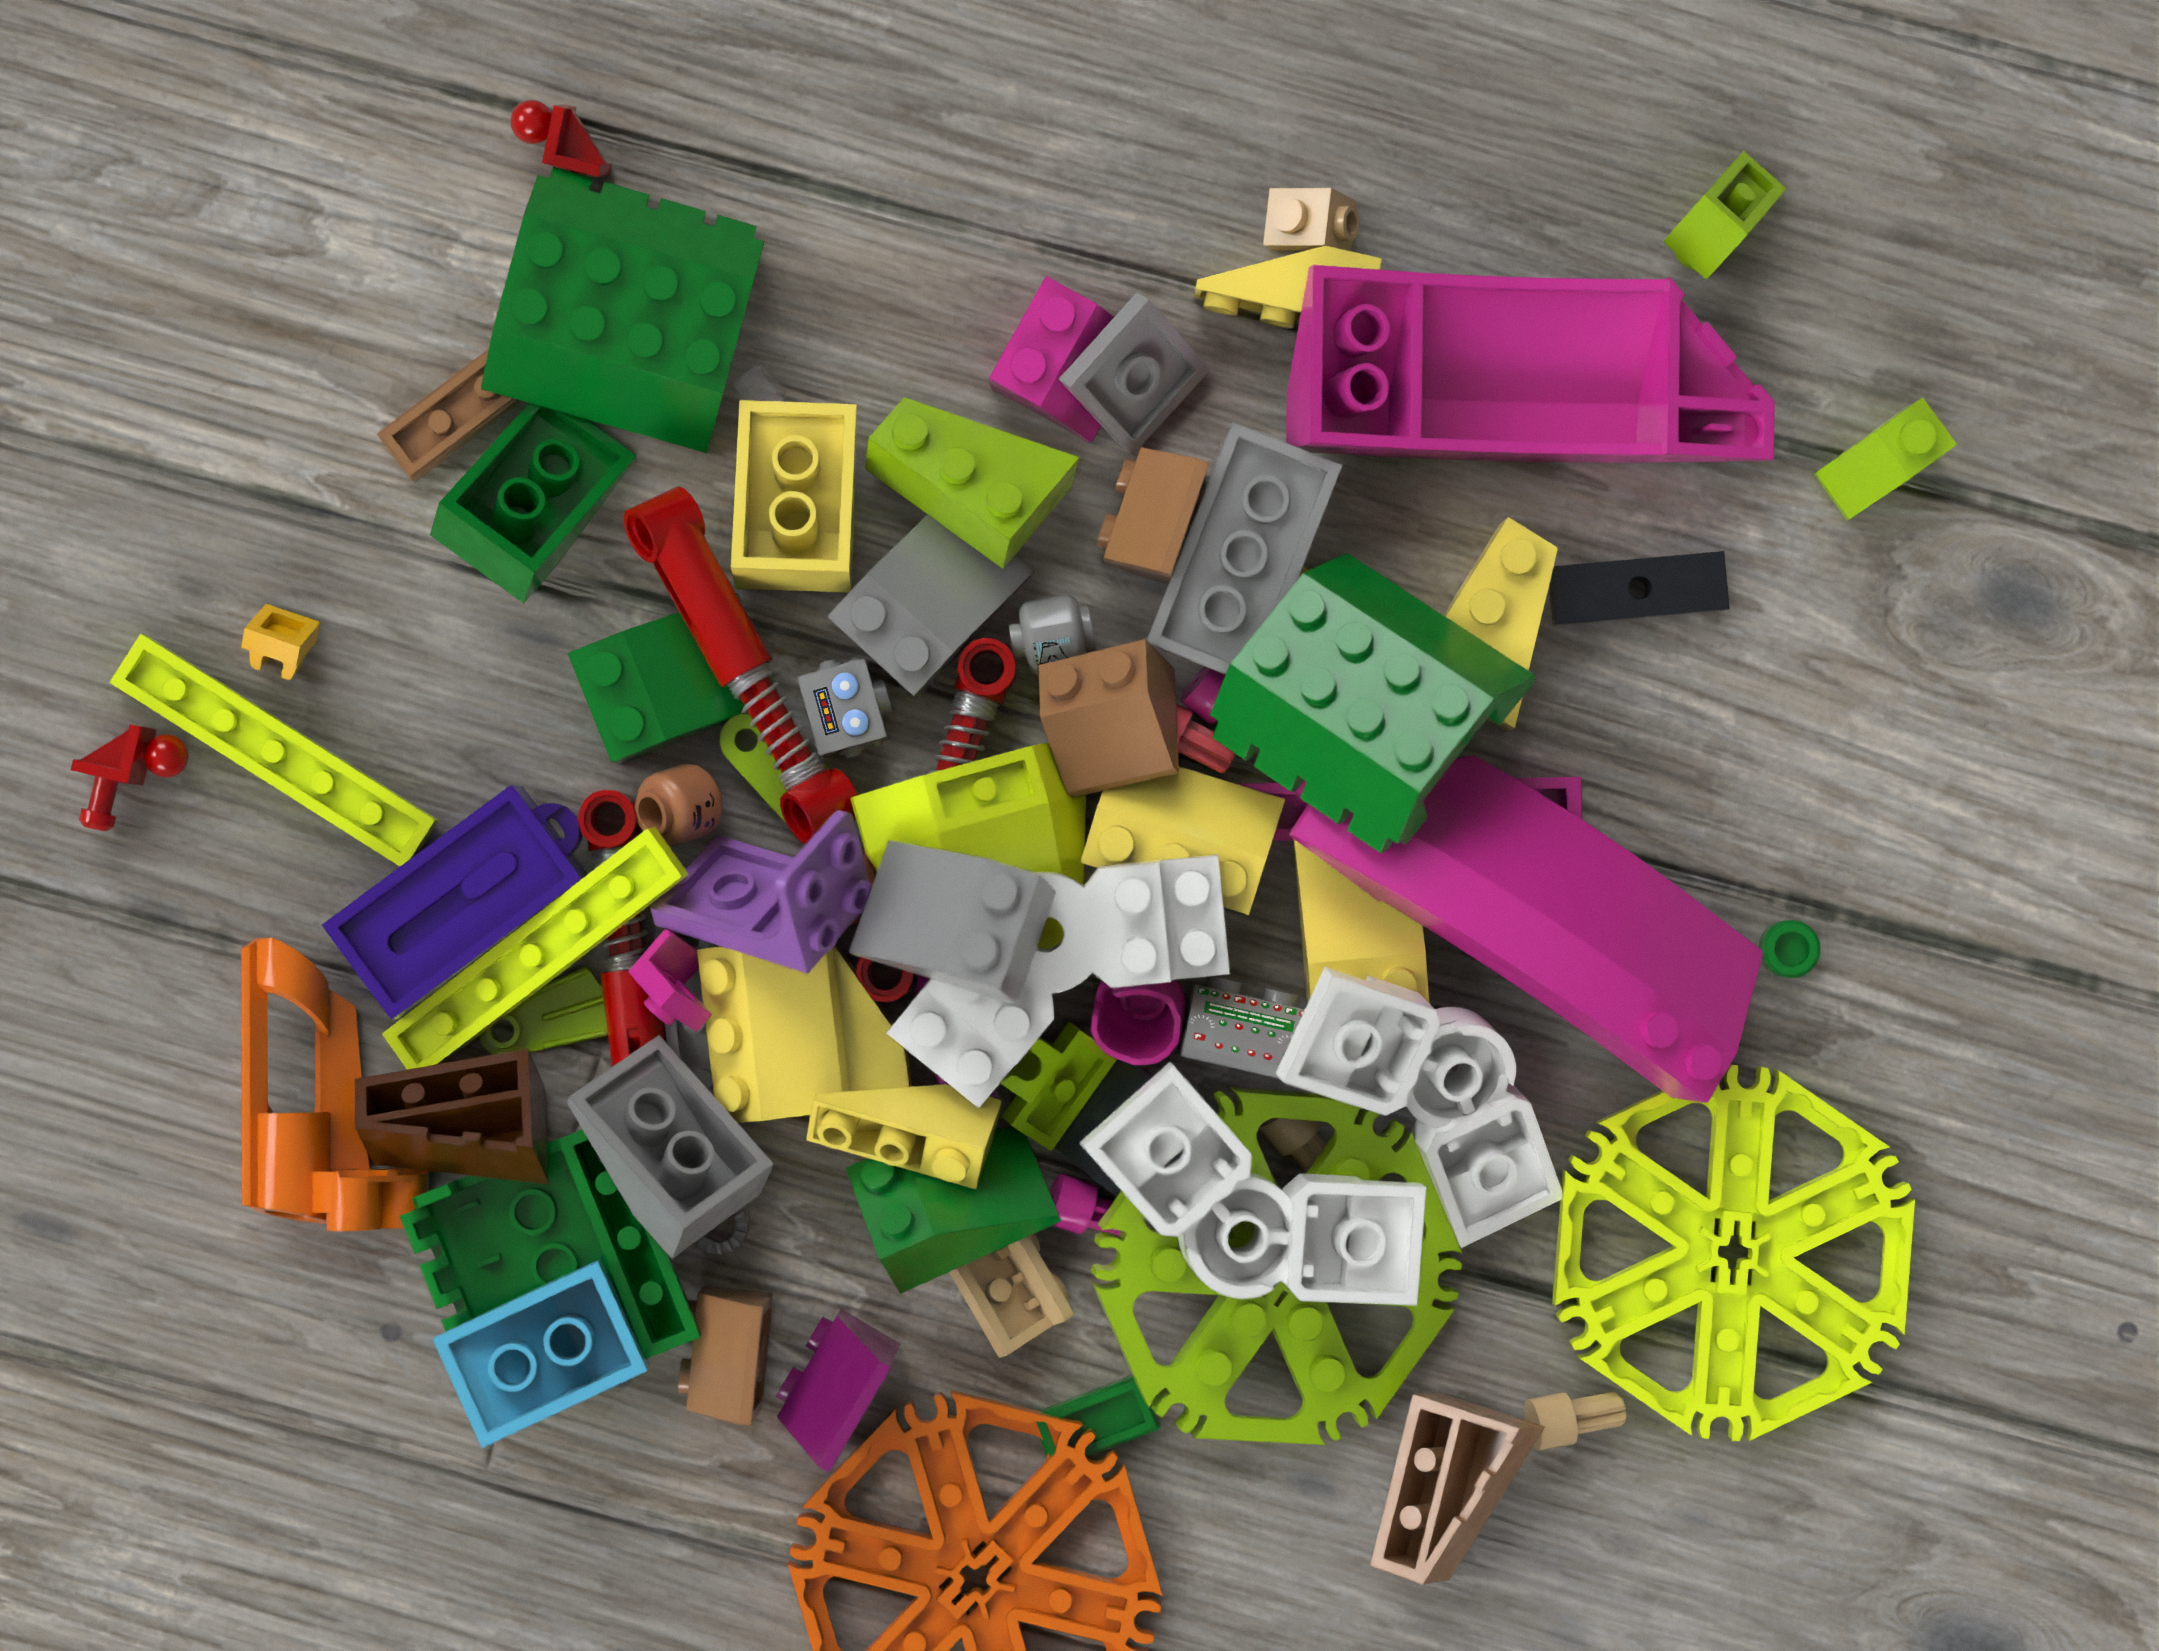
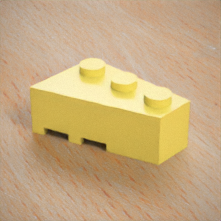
(1507, 596)

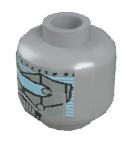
(1051, 631)

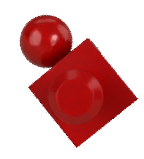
(566, 138)
(126, 761)

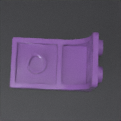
(769, 901)

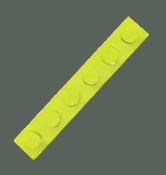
(273, 751)
(537, 952)

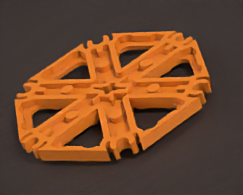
(959, 1522)

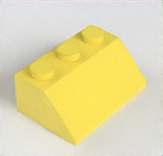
(1188, 818)
(771, 1034)

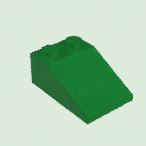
(530, 497)
(651, 688)
(936, 1226)

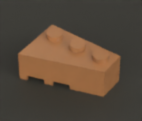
(1446, 1484)

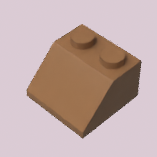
(1154, 513)
(1110, 717)
(731, 1355)

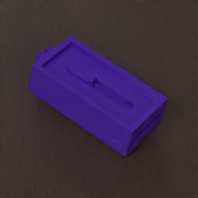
(458, 898)

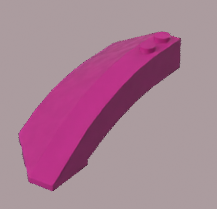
(1516, 372)
(1564, 921)

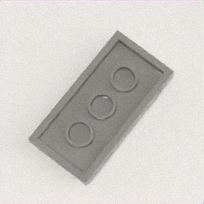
(1243, 546)

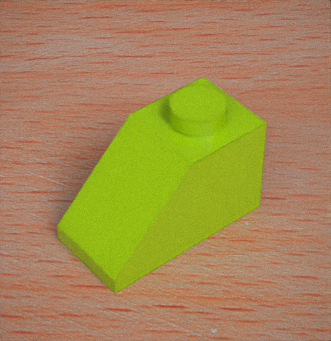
(1724, 215)
(1885, 458)

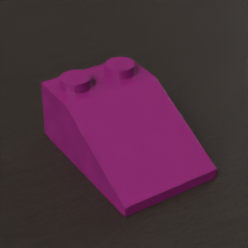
(835, 1386)

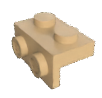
(1013, 1294)

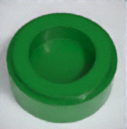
(1789, 948)

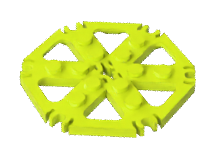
(1777, 1281)

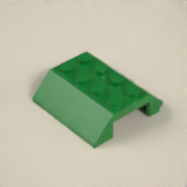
(622, 309)
(1361, 698)
(514, 1236)

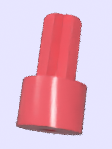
(1197, 743)

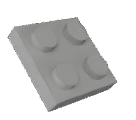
(1134, 373)

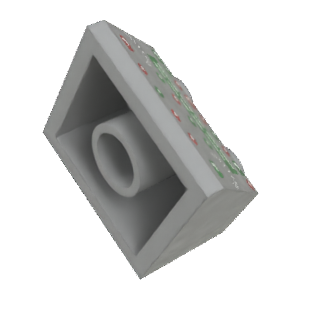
(1239, 1028)

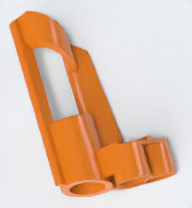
(310, 1162)

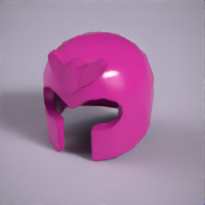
(1139, 1021)

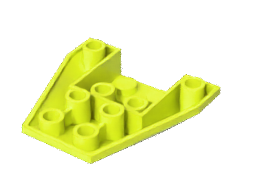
(991, 808)

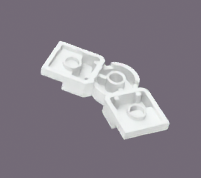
(1123, 925)
(1473, 1128)
(1316, 1235)

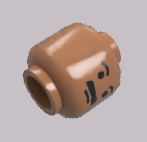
(680, 803)

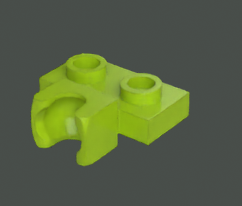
(1054, 1084)

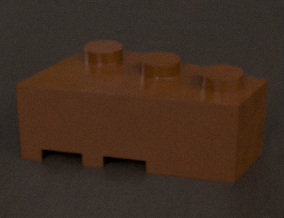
(458, 1118)

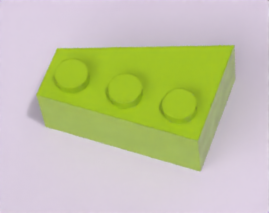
(970, 475)

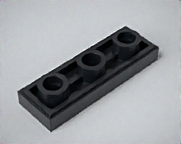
(1671, 582)

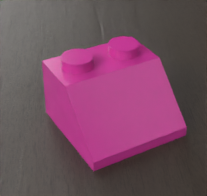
(1042, 348)

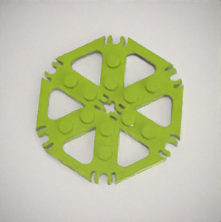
(1303, 1329)

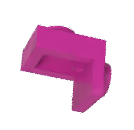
(663, 976)

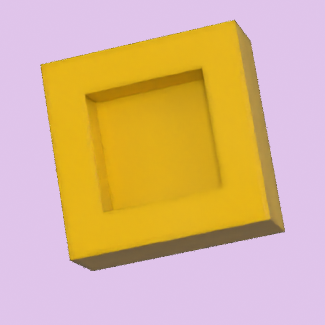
(280, 636)

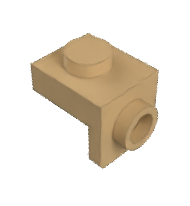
(1310, 219)

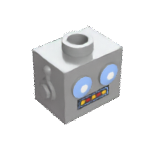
(845, 707)

